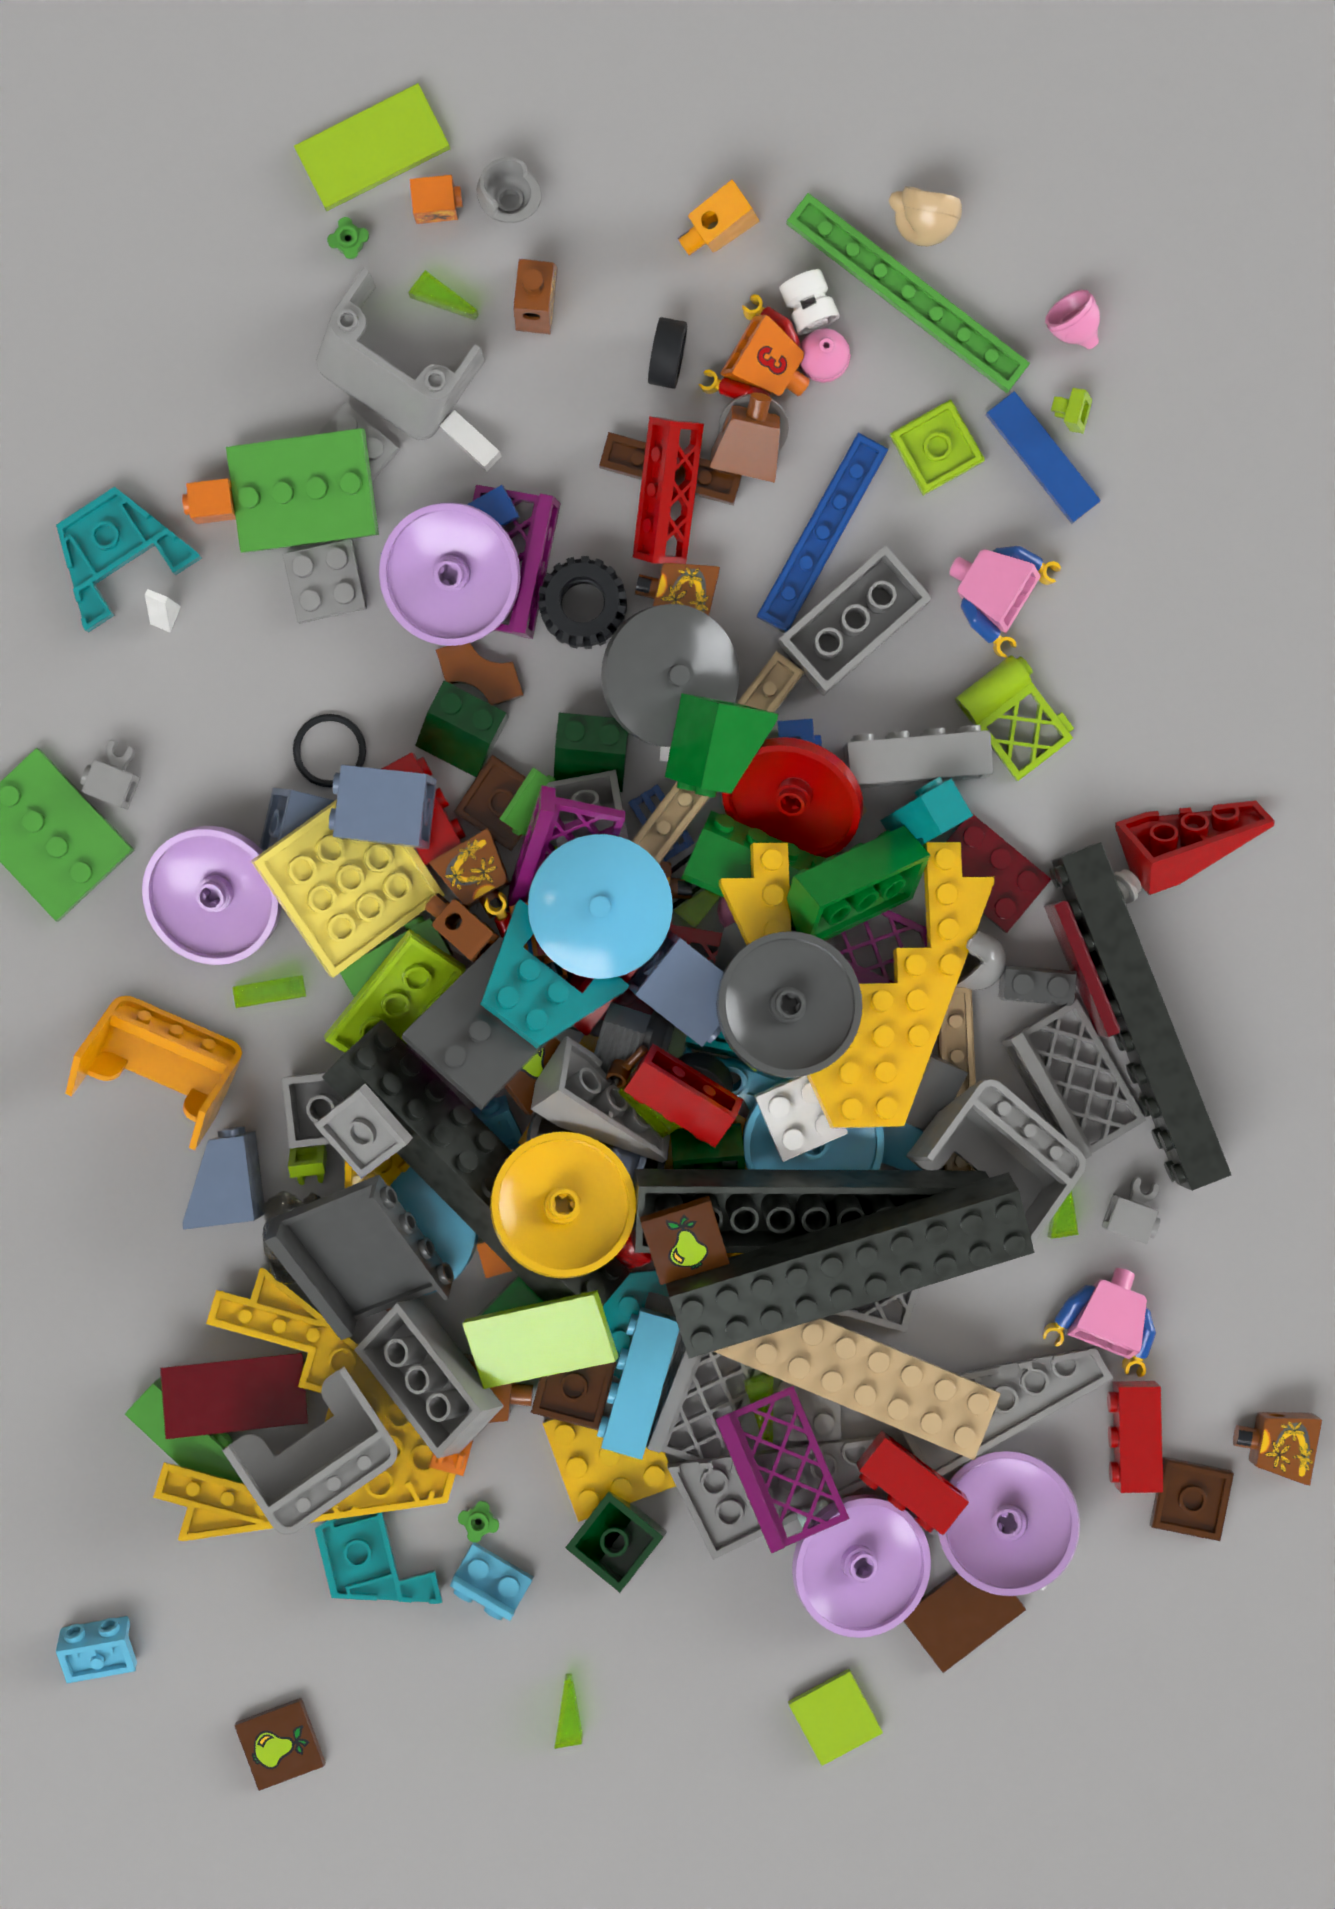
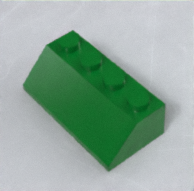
(726, 853)
(857, 884)

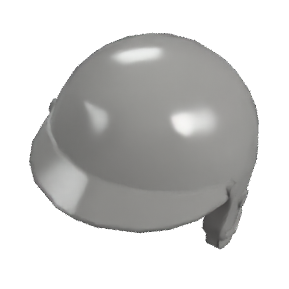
(508, 190)
(983, 963)

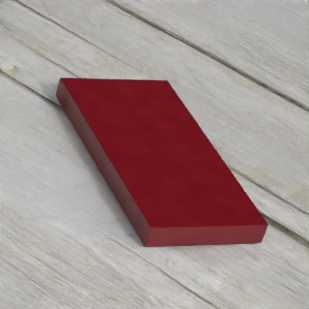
(1079, 960)
(233, 1396)

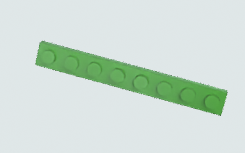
(907, 293)

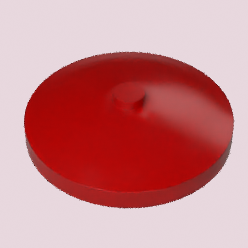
(798, 796)

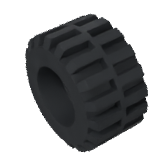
(575, 573)

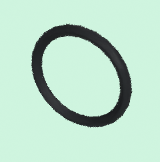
(318, 719)

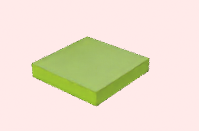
(937, 447)
(835, 1717)

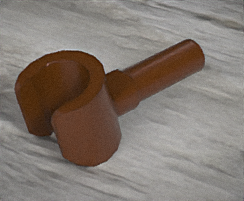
(623, 1068)

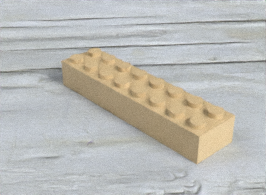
(875, 1382)

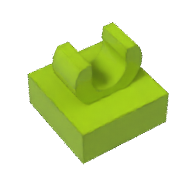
(1073, 410)
(307, 1162)

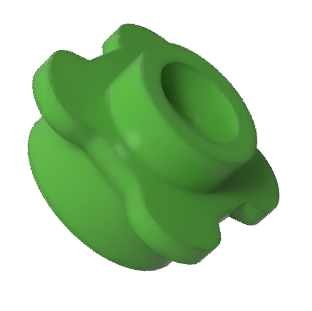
(352, 247)
(480, 1511)

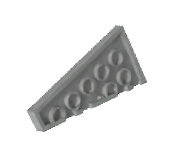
(1028, 1394)
(720, 1502)

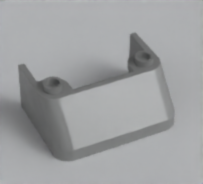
(406, 403)

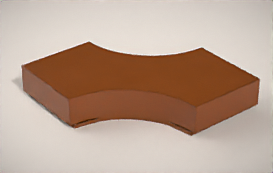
(494, 680)

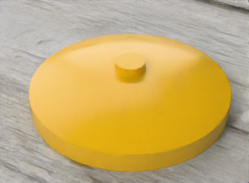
(563, 1205)

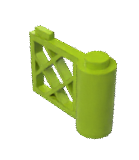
(1001, 691)

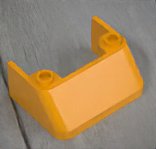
(163, 1050)

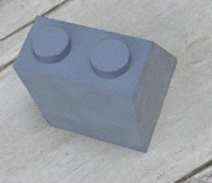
(383, 806)
(287, 812)
(681, 988)
(227, 1182)

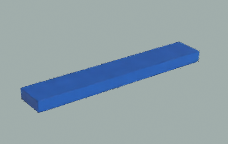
(822, 533)

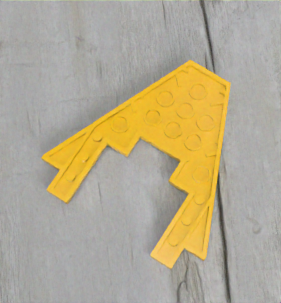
(899, 1020)
(282, 1317)

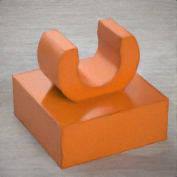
(453, 1463)

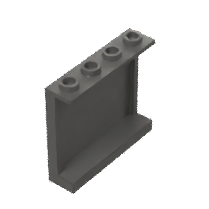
(357, 1254)

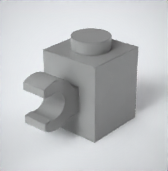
(111, 781)
(1131, 1216)

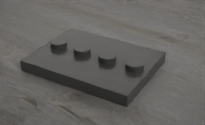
(467, 1040)

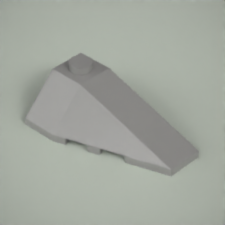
(581, 1099)

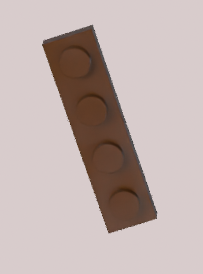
(627, 455)

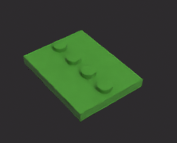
(302, 490)
(54, 836)

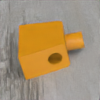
(728, 209)

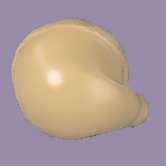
(925, 216)

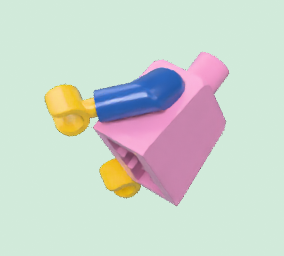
(997, 588)
(1110, 1319)

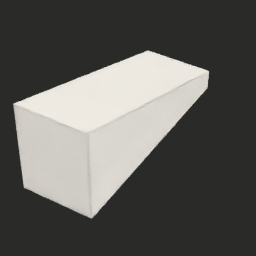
(471, 440)
(161, 610)

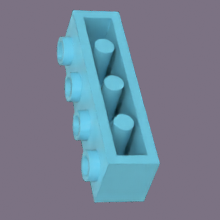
(640, 1384)

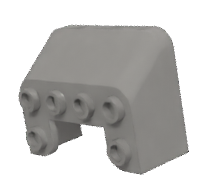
(1000, 1136)
(319, 1466)

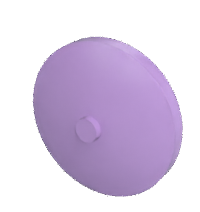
(449, 573)
(209, 896)
(1016, 1524)
(864, 1570)

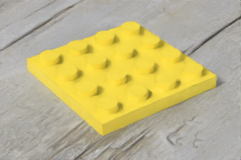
(343, 890)

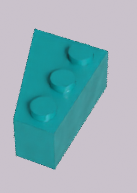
(932, 813)

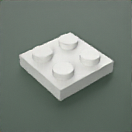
(795, 1118)

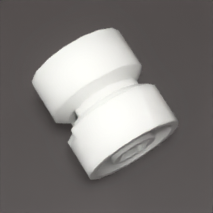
(805, 290)

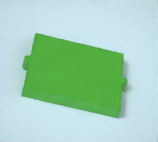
(522, 805)

